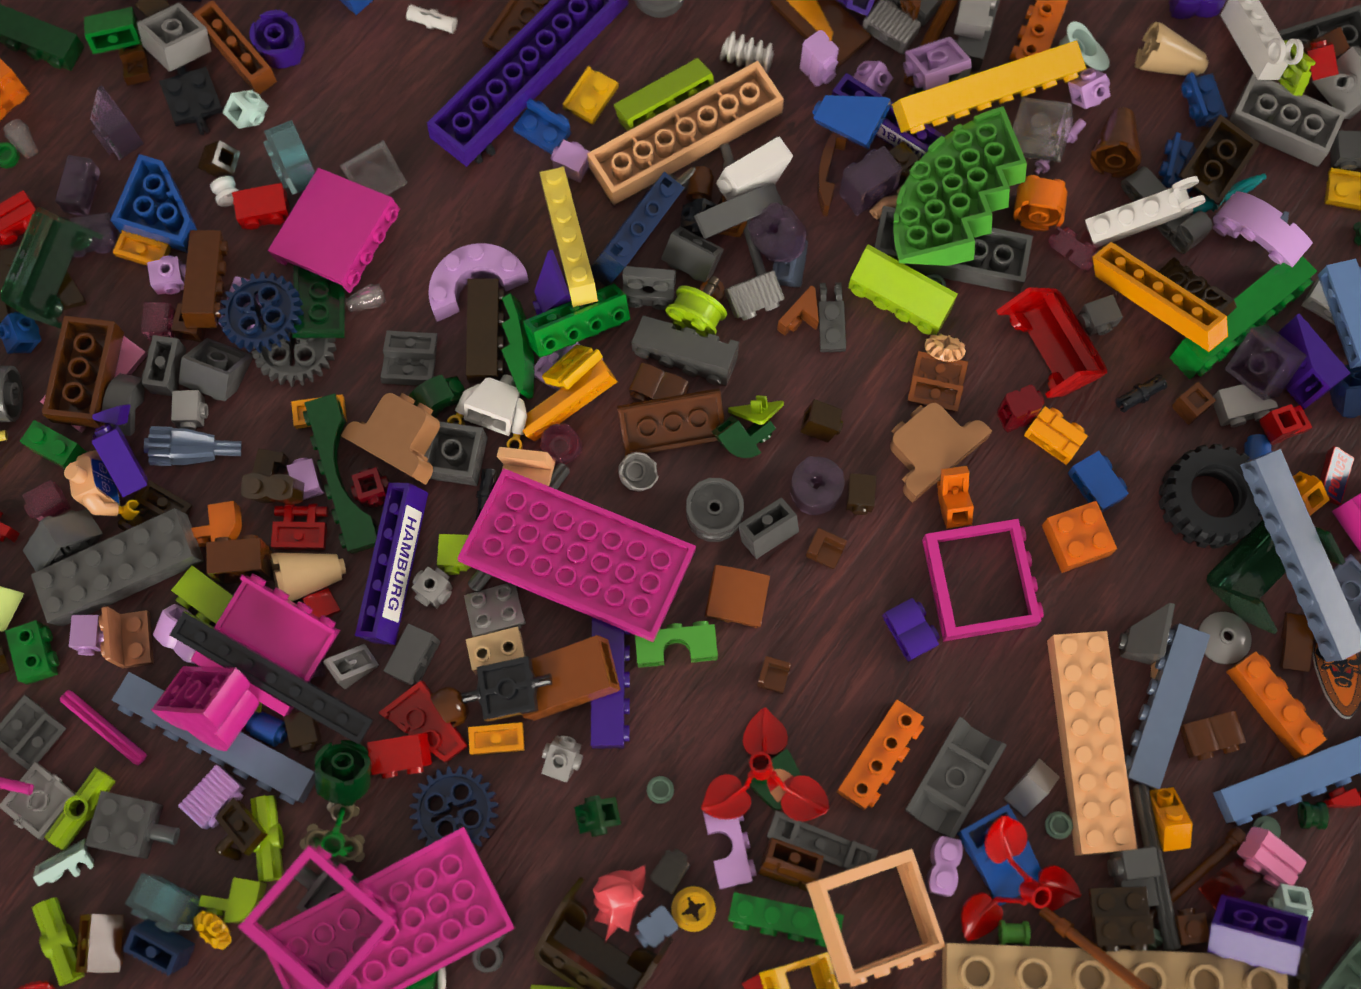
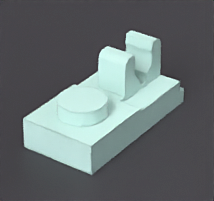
(54, 867)

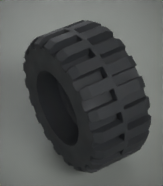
(1188, 517)

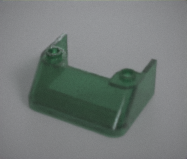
(43, 264)
(1253, 570)

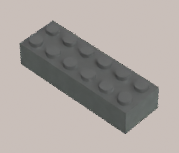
(997, 263)
(117, 567)

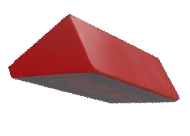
(1336, 474)

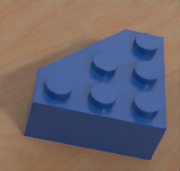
(153, 206)

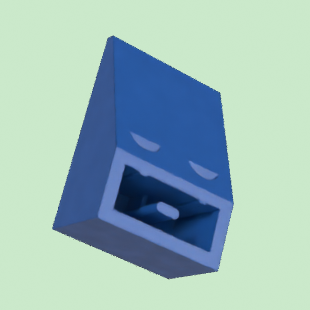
(1000, 878)

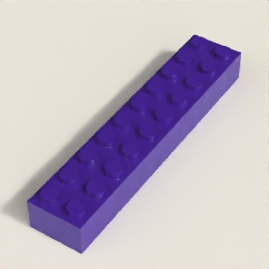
(518, 73)

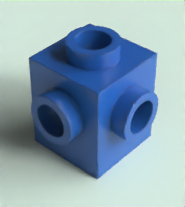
(19, 333)

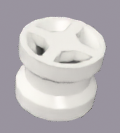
(223, 189)

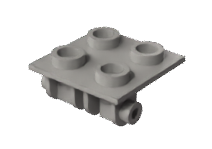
(494, 609)

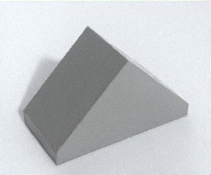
(351, 665)
(1032, 788)

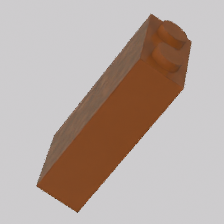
(578, 676)

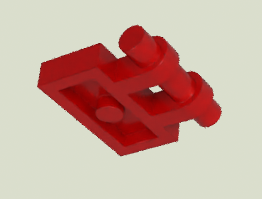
(299, 535)

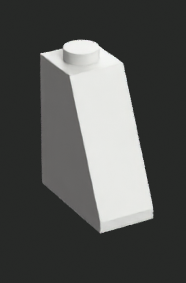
(755, 169)

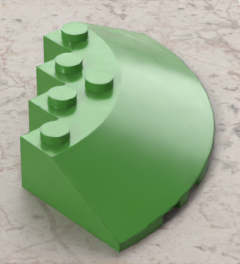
(956, 190)

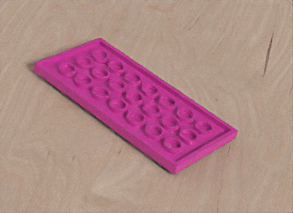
(577, 554)
(442, 913)

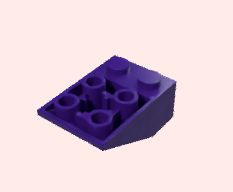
(1320, 368)

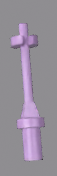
(1042, 165)

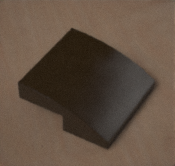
(153, 502)

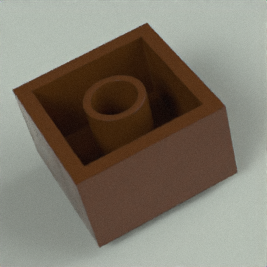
(233, 558)

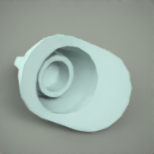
(1091, 51)

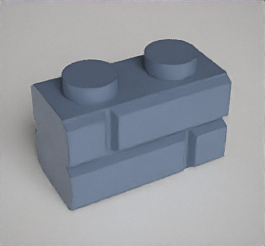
(655, 928)

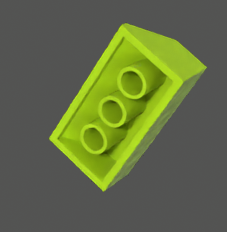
(902, 291)

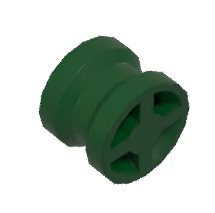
(1313, 815)

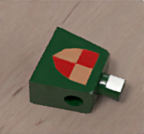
(769, 789)

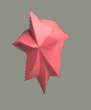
(618, 897)

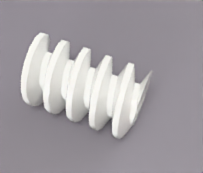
(747, 52)

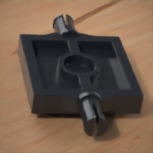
(191, 97)
(507, 688)

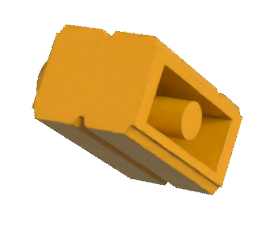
(1056, 434)

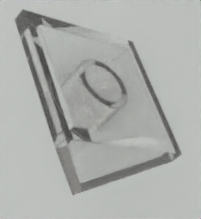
(374, 169)

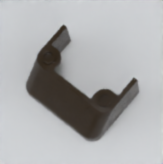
(585, 957)

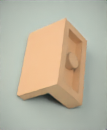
(528, 463)

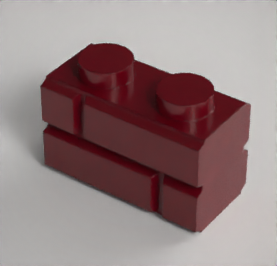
(1020, 408)

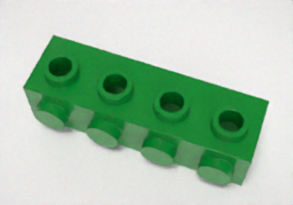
(570, 324)
(777, 917)

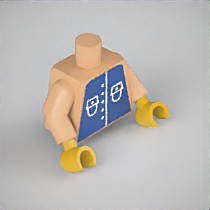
(95, 488)

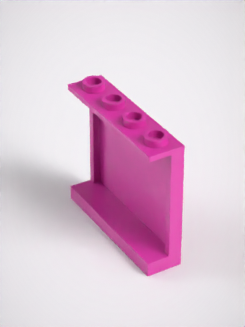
(335, 228)
(276, 630)

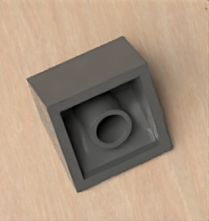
(214, 369)

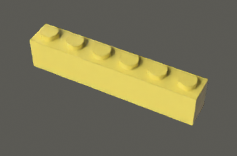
(568, 237)

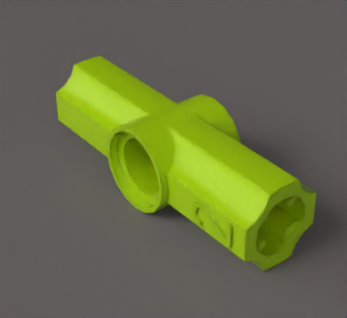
(69, 823)
(269, 850)
(57, 940)

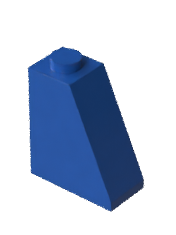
(853, 116)

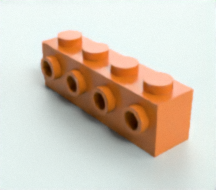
(1041, 28)
(1276, 705)
(880, 755)

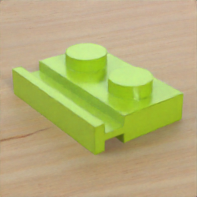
(1297, 76)

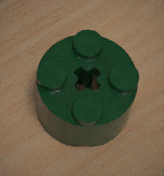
(342, 772)

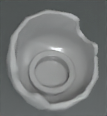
(638, 471)

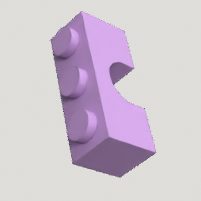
(735, 868)

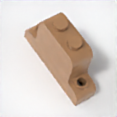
(398, 434)
(933, 443)

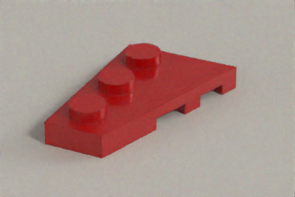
(416, 714)

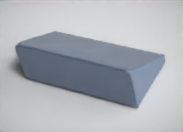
(791, 272)

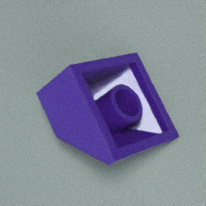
(551, 287)

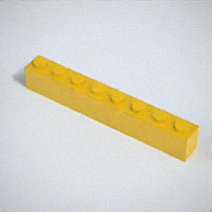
(988, 87)

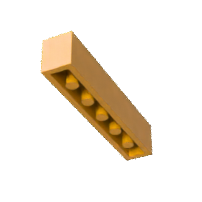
(1161, 296)

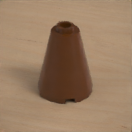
(1118, 145)

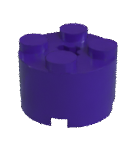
(277, 39)

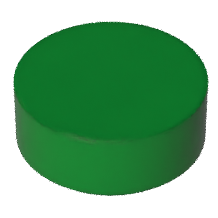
(8, 155)

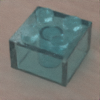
(289, 156)
(165, 902)

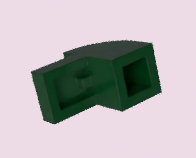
(438, 393)
(741, 441)

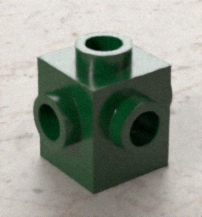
(597, 815)

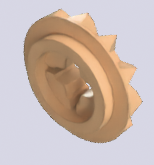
(953, 348)

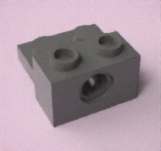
(638, 278)

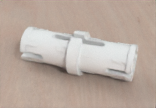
(431, 19)

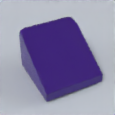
(116, 415)

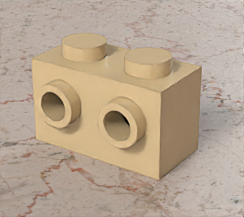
(495, 647)

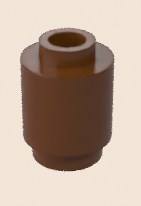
(700, 184)

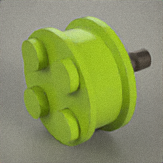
(697, 309)

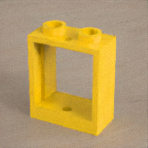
(820, 966)

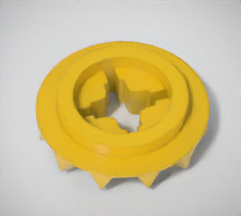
(698, 896)
(212, 929)

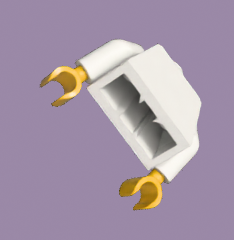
(495, 407)

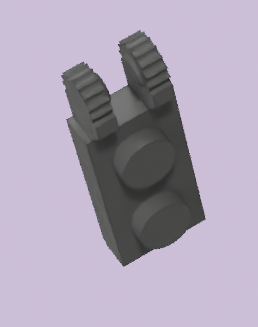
(831, 320)

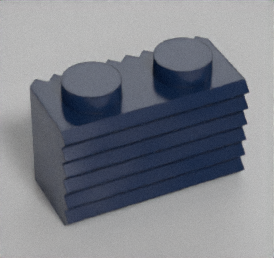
(158, 947)

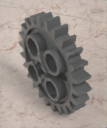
(317, 348)

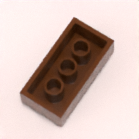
(82, 370)

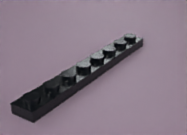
(272, 677)

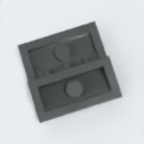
(408, 357)
(29, 732)

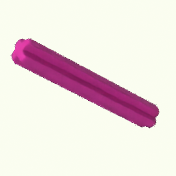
(103, 727)

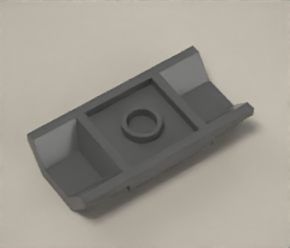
(955, 779)

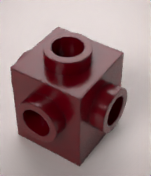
(367, 480)

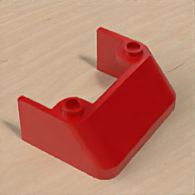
(1058, 338)

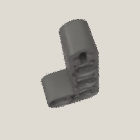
(1182, 232)

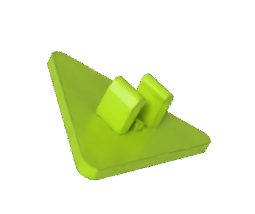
(759, 411)

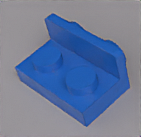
(1203, 98)
(542, 126)
(1177, 152)

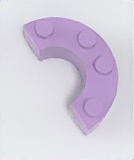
(1262, 223)
(471, 262)

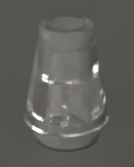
(21, 138)
(366, 298)

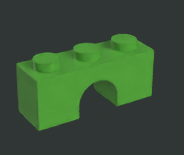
(699, 640)

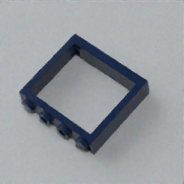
(636, 229)

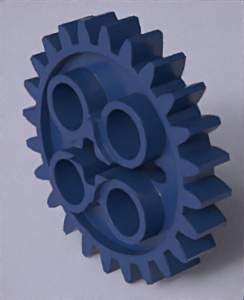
(238, 318)
(445, 787)

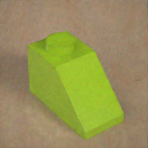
(448, 550)

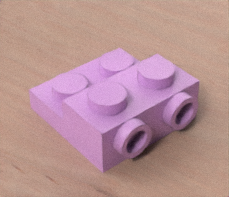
(935, 62)

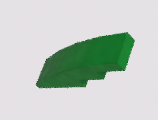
(518, 353)

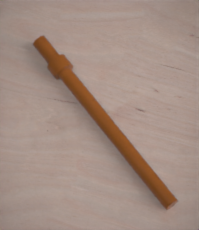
(1066, 929)

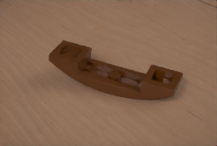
(826, 189)

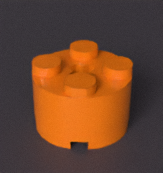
(1040, 203)

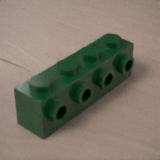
(39, 39)

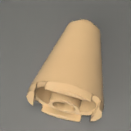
(1169, 53)
(305, 572)

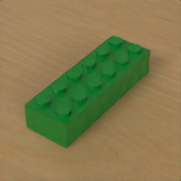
(1254, 308)

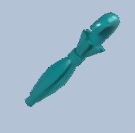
(1242, 186)

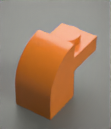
(954, 497)
(223, 522)

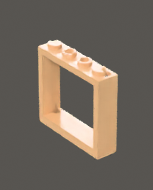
(919, 904)

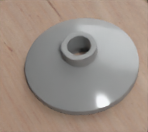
(1218, 647)

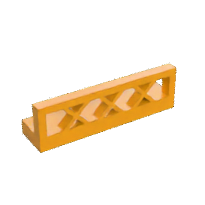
(567, 402)

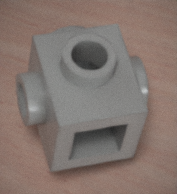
(438, 594)
(561, 758)

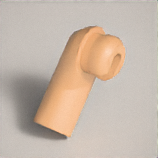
(890, 201)

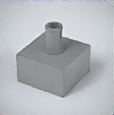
(1344, 89)

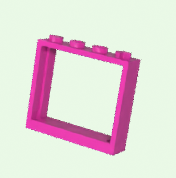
(940, 589)
(286, 957)

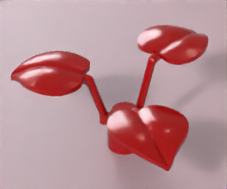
(764, 737)
(1053, 890)

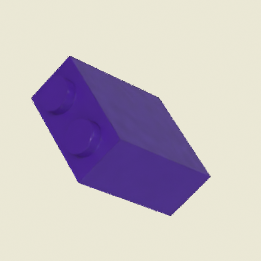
(119, 459)

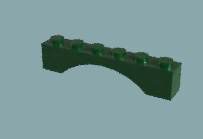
(328, 423)

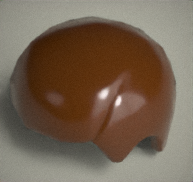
(450, 705)

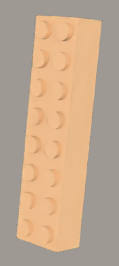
(685, 132)
(1091, 743)

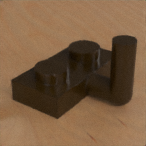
(240, 829)

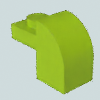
(242, 900)

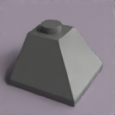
(1148, 638)

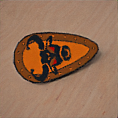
(1340, 682)

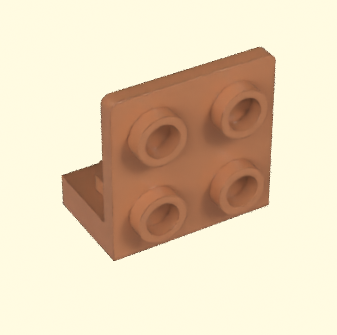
(126, 638)

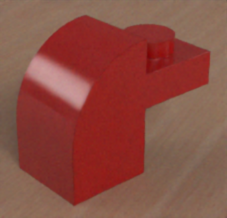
(1284, 423)

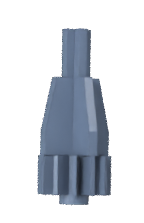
(185, 446)

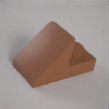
(803, 308)

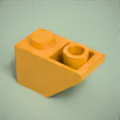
(1171, 819)

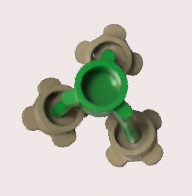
(334, 841)

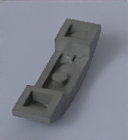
(736, 210)
(834, 848)

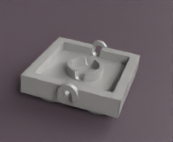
(43, 806)

